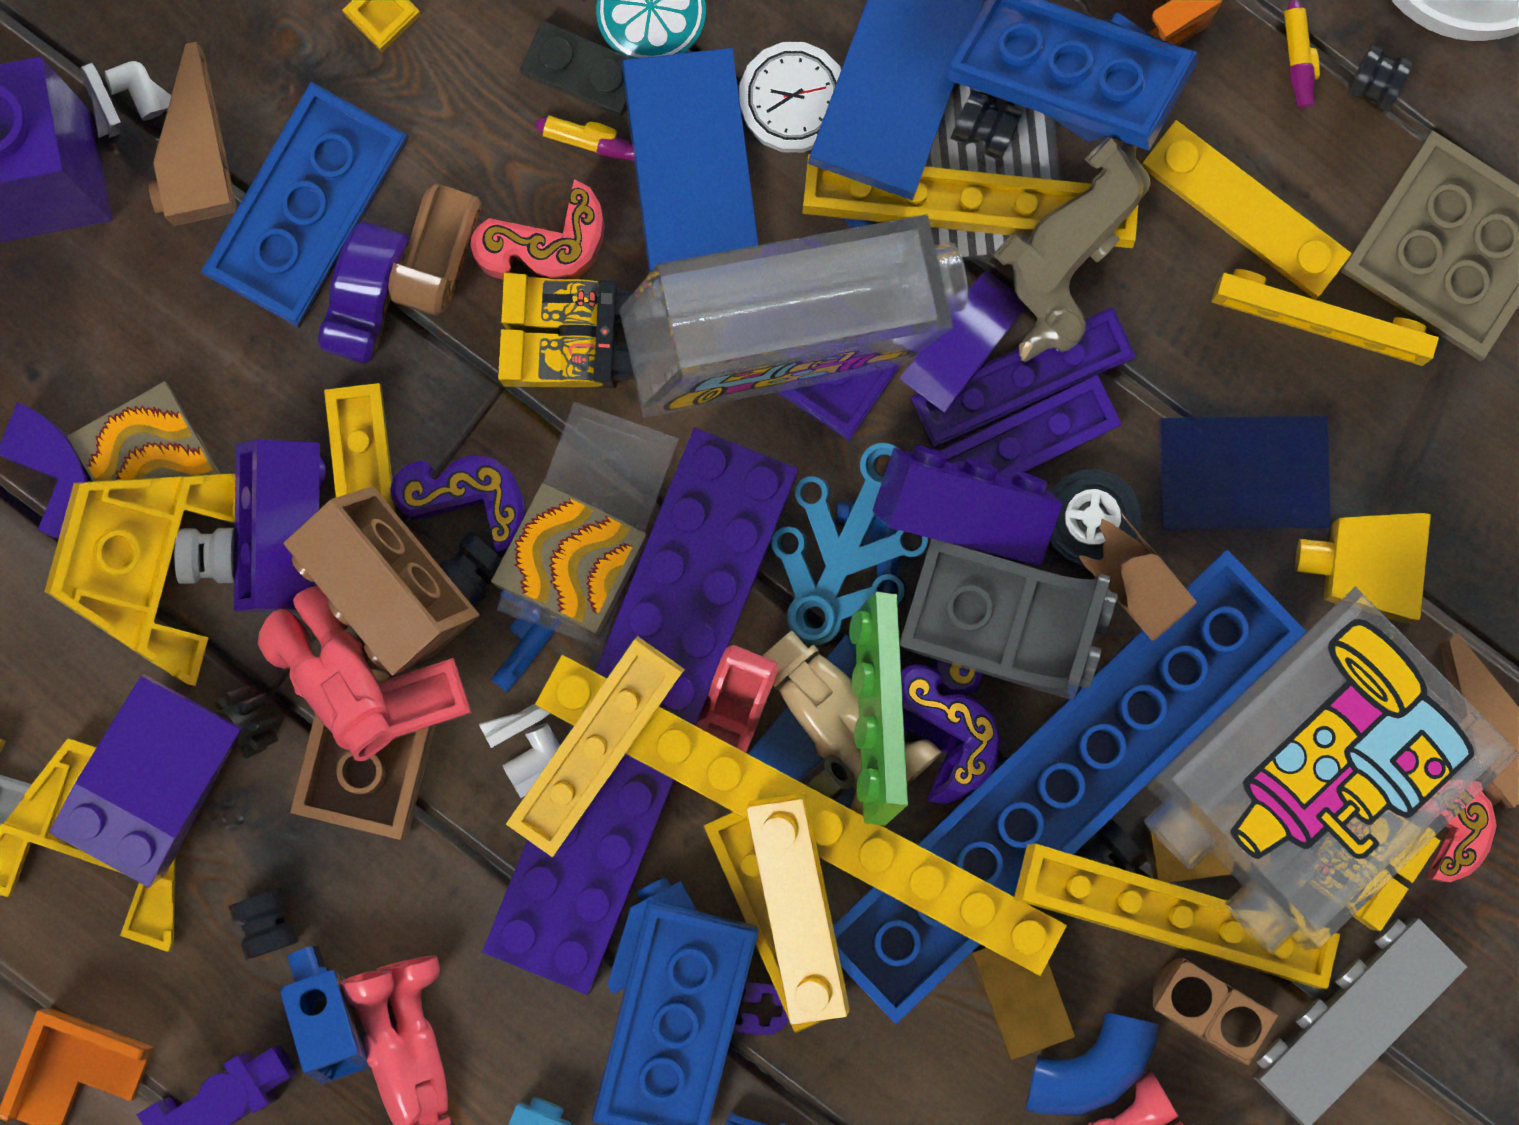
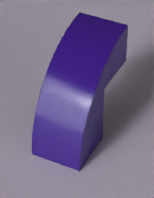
(953, 359)
(44, 448)

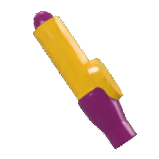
(1302, 57)
(591, 137)

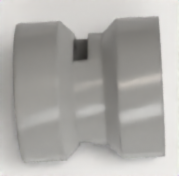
(204, 555)

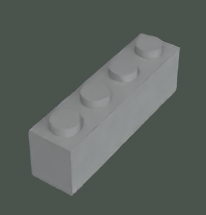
(1358, 1021)

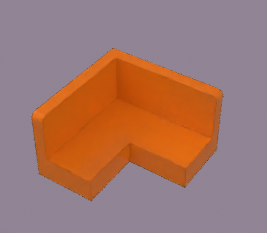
(60, 1057)

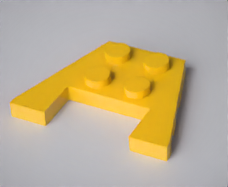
(118, 555)
(152, 908)

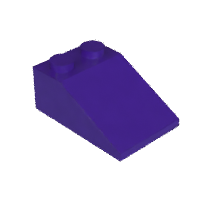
(146, 781)

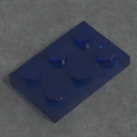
(1244, 473)

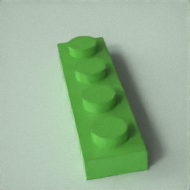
(880, 720)

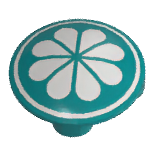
(650, 26)

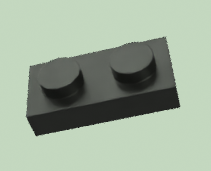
(576, 68)

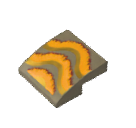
(143, 441)
(570, 559)

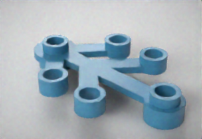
(841, 554)

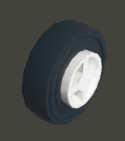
(1107, 500)

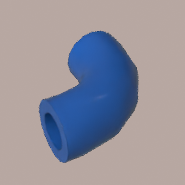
(1097, 1075)

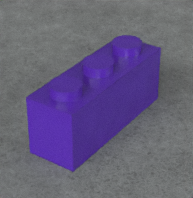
(273, 498)
(967, 504)

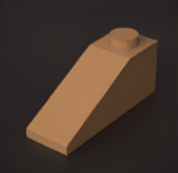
(191, 155)
(1490, 699)

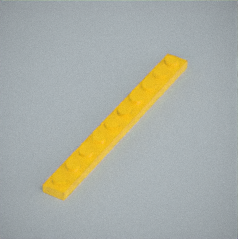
(840, 833)

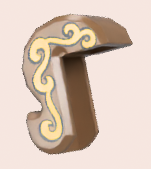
(435, 250)

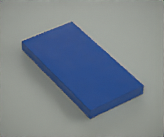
(1073, 68)
(892, 92)
(689, 155)
(304, 204)
(675, 1018)

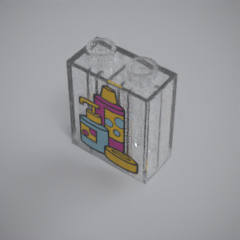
(790, 314)
(1326, 776)

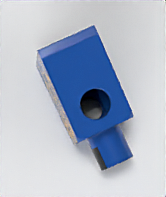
(326, 1042)

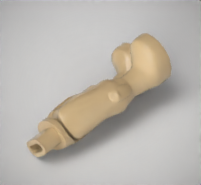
(829, 710)

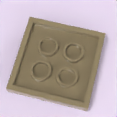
(1446, 247)

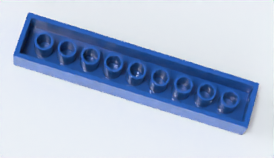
(1075, 772)

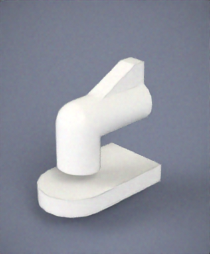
(146, 94)
(528, 766)

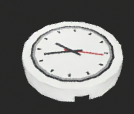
(787, 95)

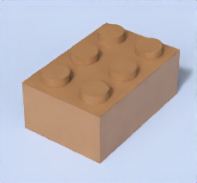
(380, 580)
(365, 794)

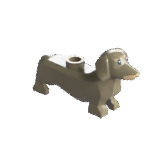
(1066, 240)

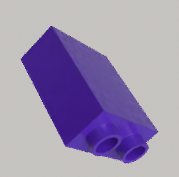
(47, 155)

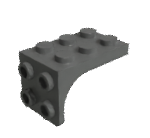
(1008, 619)

